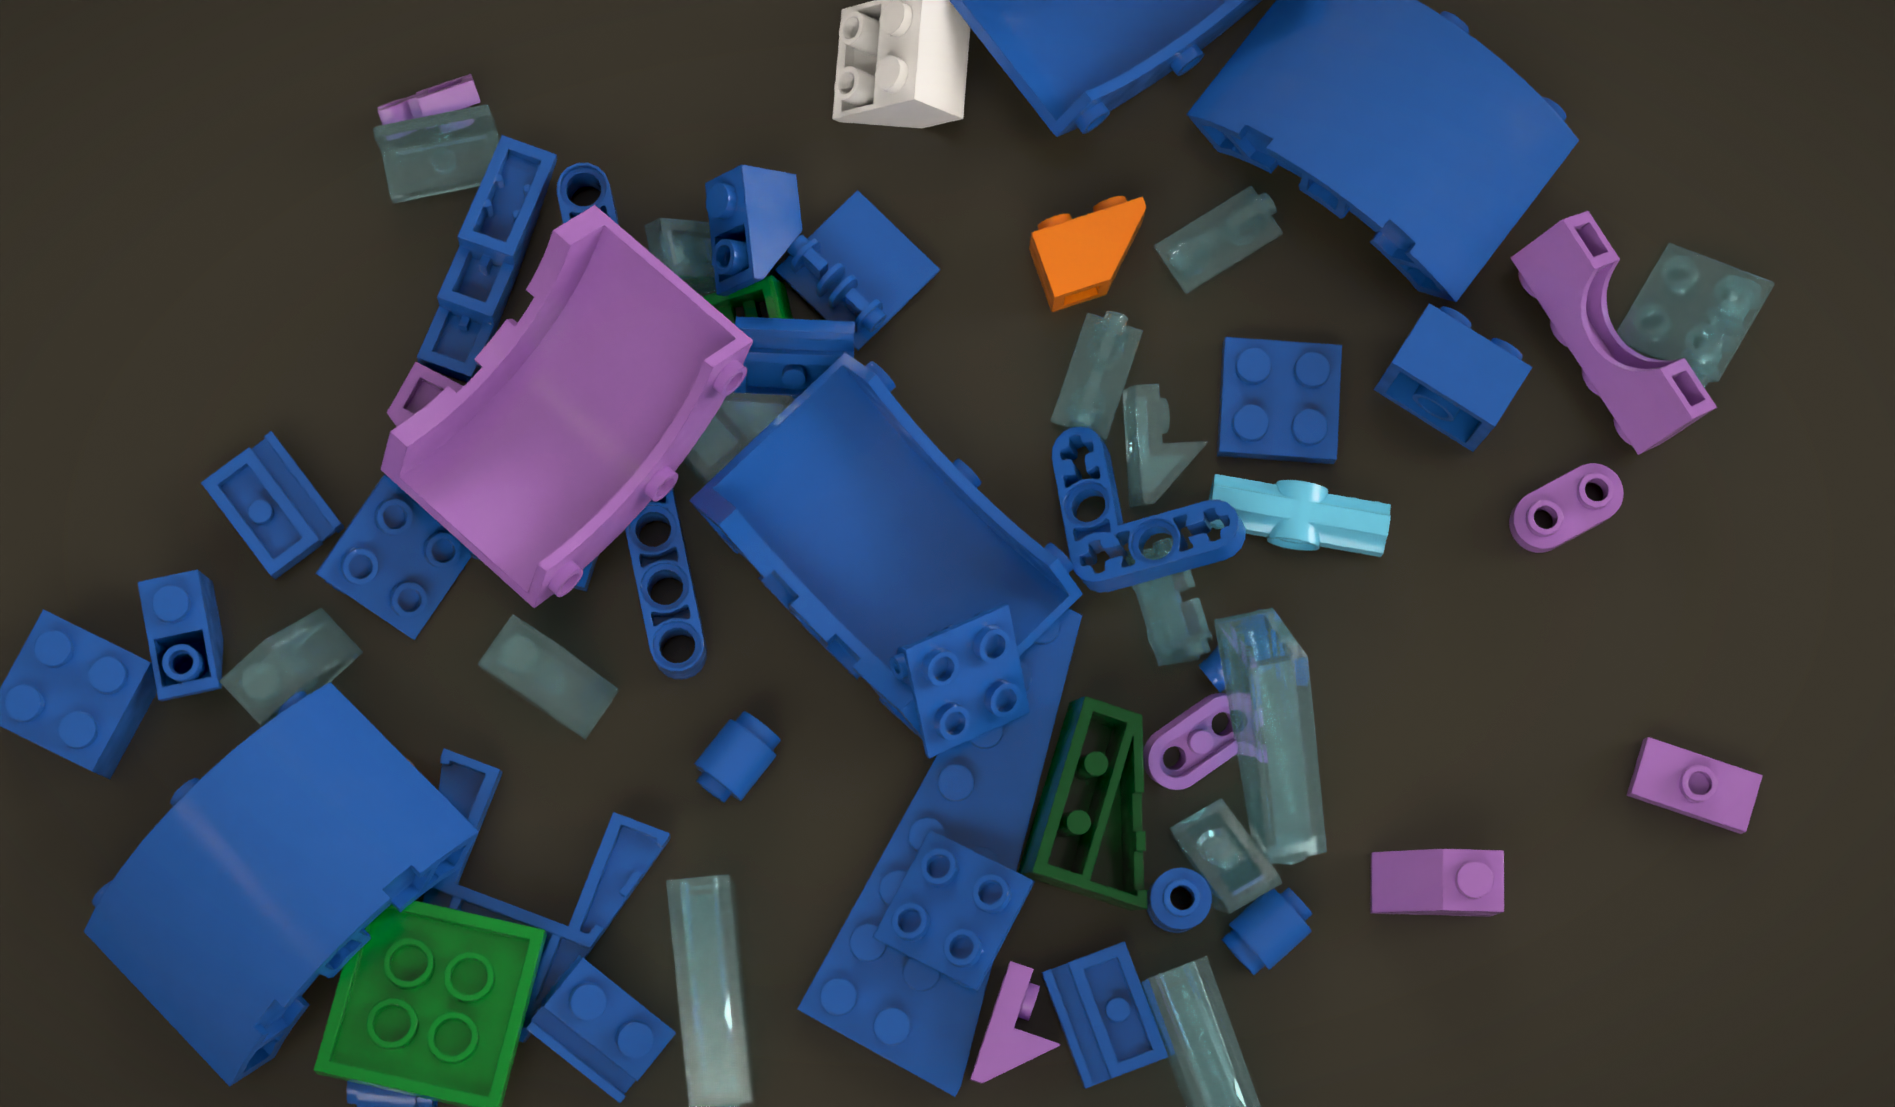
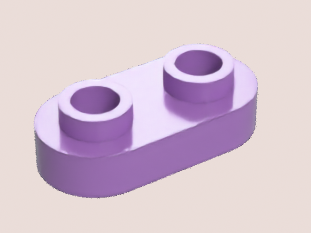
(1568, 506)
(1198, 744)

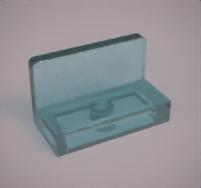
(437, 152)

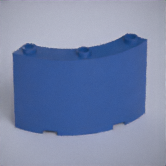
(1095, 54)
(1395, 123)
(877, 531)
(274, 877)

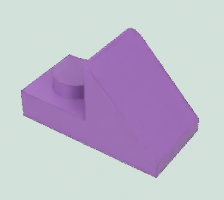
(1002, 1044)

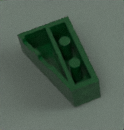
(1091, 808)

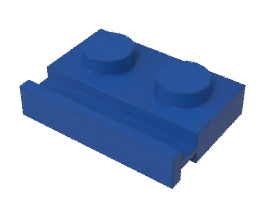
(791, 352)
(272, 505)
(1104, 1015)
(599, 1028)

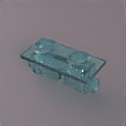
(1219, 238)
(1097, 373)
(1174, 627)

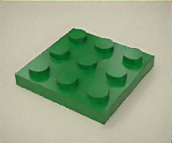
(433, 1005)

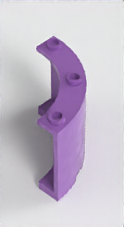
(571, 410)

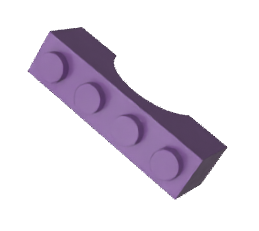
(1570, 278)

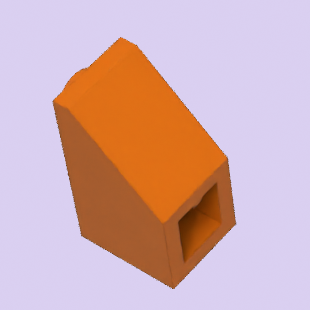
(1083, 254)

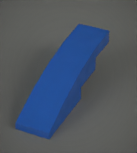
(487, 258)

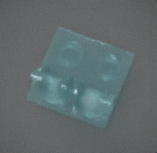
(1694, 311)

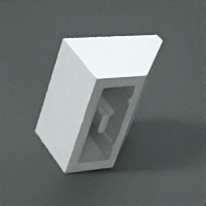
(901, 64)

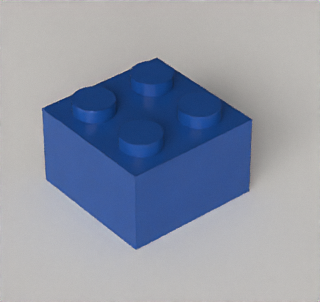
(1453, 376)
(76, 694)

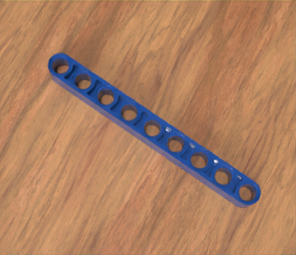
(670, 558)

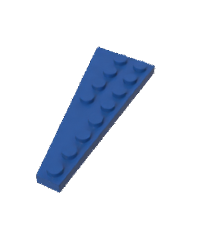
(976, 798)

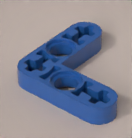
(1111, 534)

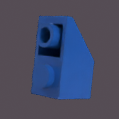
(751, 223)
(183, 633)

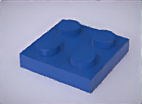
(1279, 400)

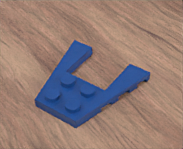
(618, 868)

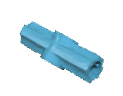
(1304, 515)

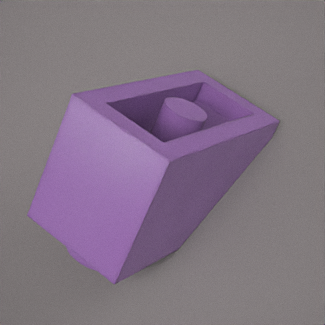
(1437, 882)

